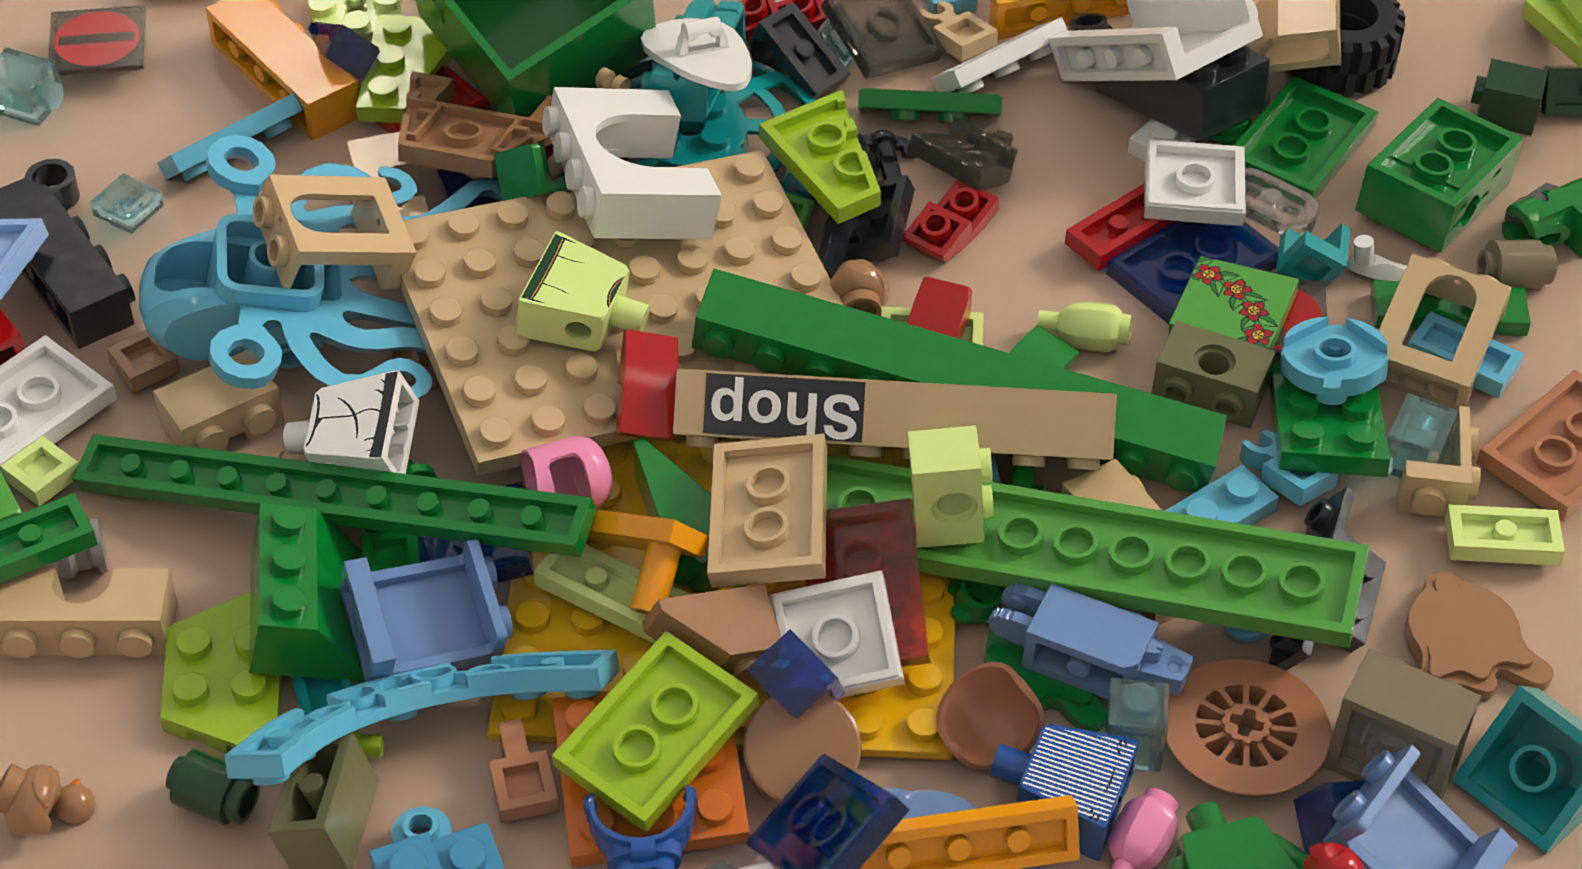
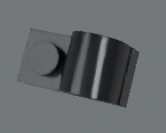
(793, 45)

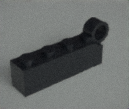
(67, 269)

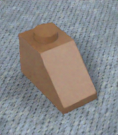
(722, 625)

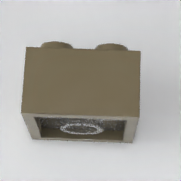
(1397, 707)

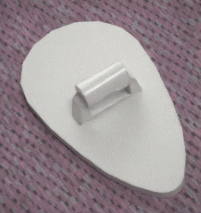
(701, 52)

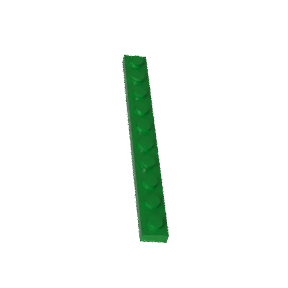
(341, 493)

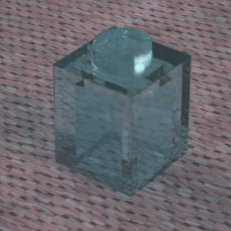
(28, 87)
(1420, 433)
(1141, 713)

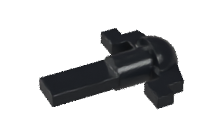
(884, 144)

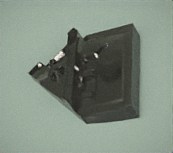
(968, 154)

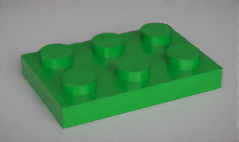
(1306, 135)
(1328, 437)

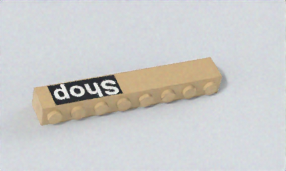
(883, 411)

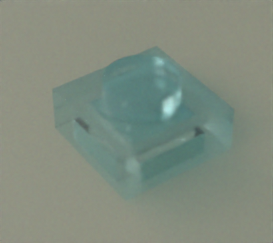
(127, 203)

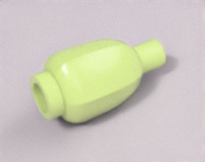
(1089, 325)

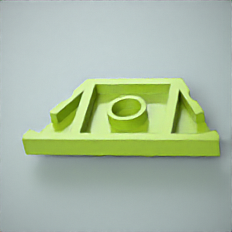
(209, 681)

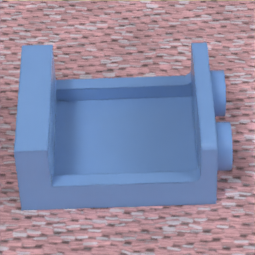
(425, 613)
(1407, 826)

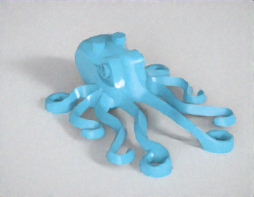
(223, 296)

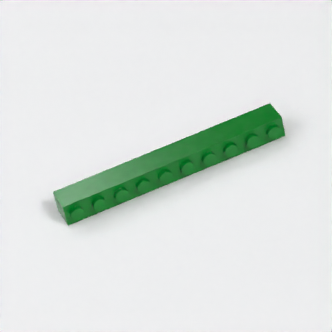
(821, 338)

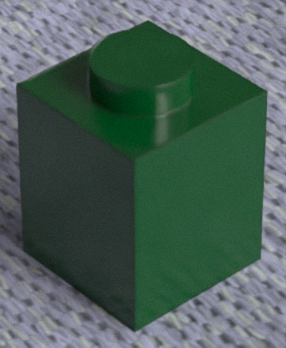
(1510, 95)

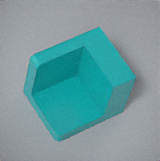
(1312, 257)

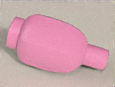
(1144, 830)

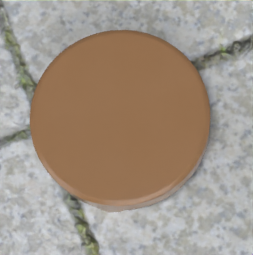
(784, 748)

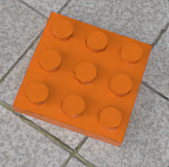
(719, 790)

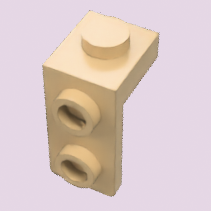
(1432, 486)

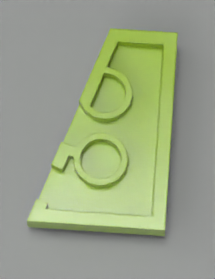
(825, 155)

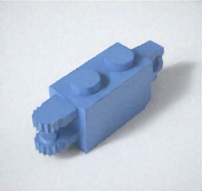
(1086, 640)

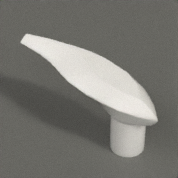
(1373, 265)

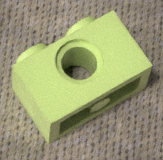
(948, 486)

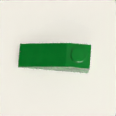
(676, 496)

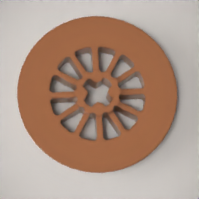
(1201, 728)

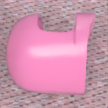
(568, 467)

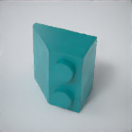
(1529, 768)

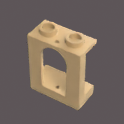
(380, 237)
(1427, 374)

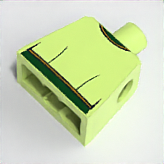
(577, 297)

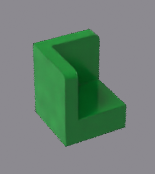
(525, 172)

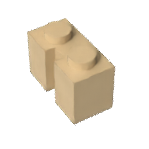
(209, 412)

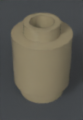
(1518, 263)

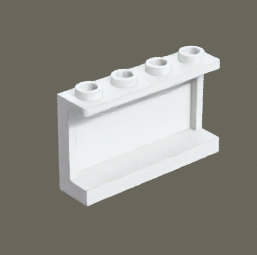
(1162, 44)

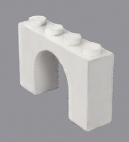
(619, 197)

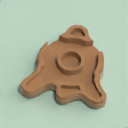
(1470, 637)

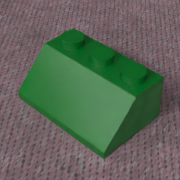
(296, 596)

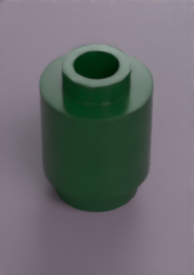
(203, 787)

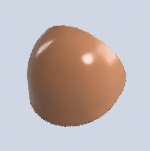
(988, 709)

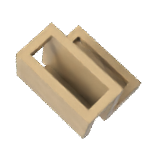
(1298, 34)

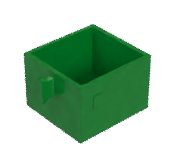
(530, 46)

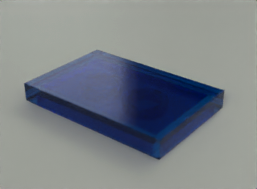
(1163, 263)
(827, 820)

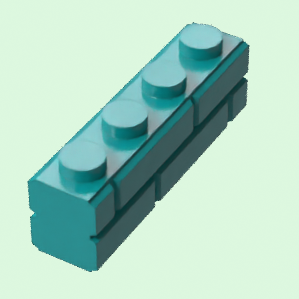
(691, 98)

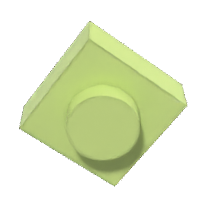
(40, 470)

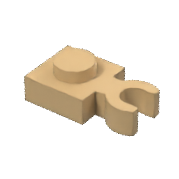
(961, 34)

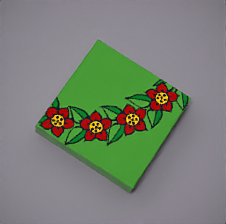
(1236, 301)

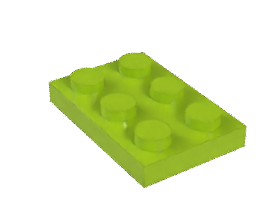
(655, 731)

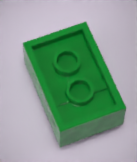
(1438, 174)

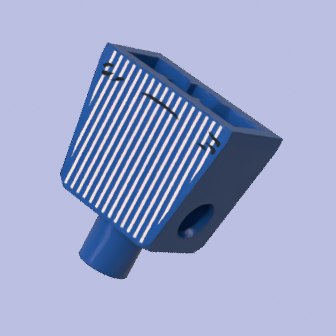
(1074, 763)

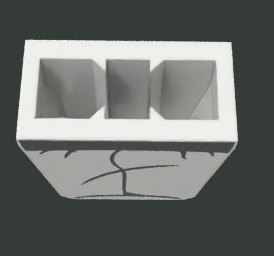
(359, 424)

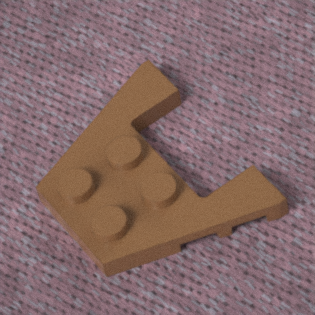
(460, 136)

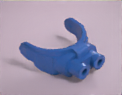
(649, 852)

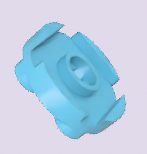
(1334, 358)

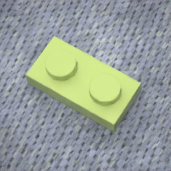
(1504, 535)

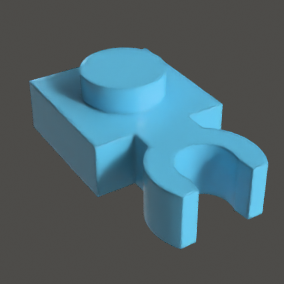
(1294, 485)

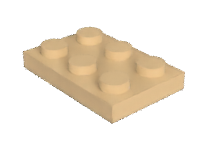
(768, 511)

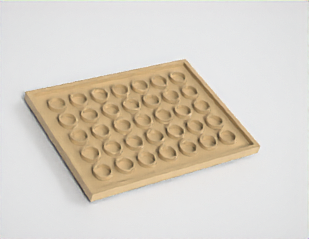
(533, 392)

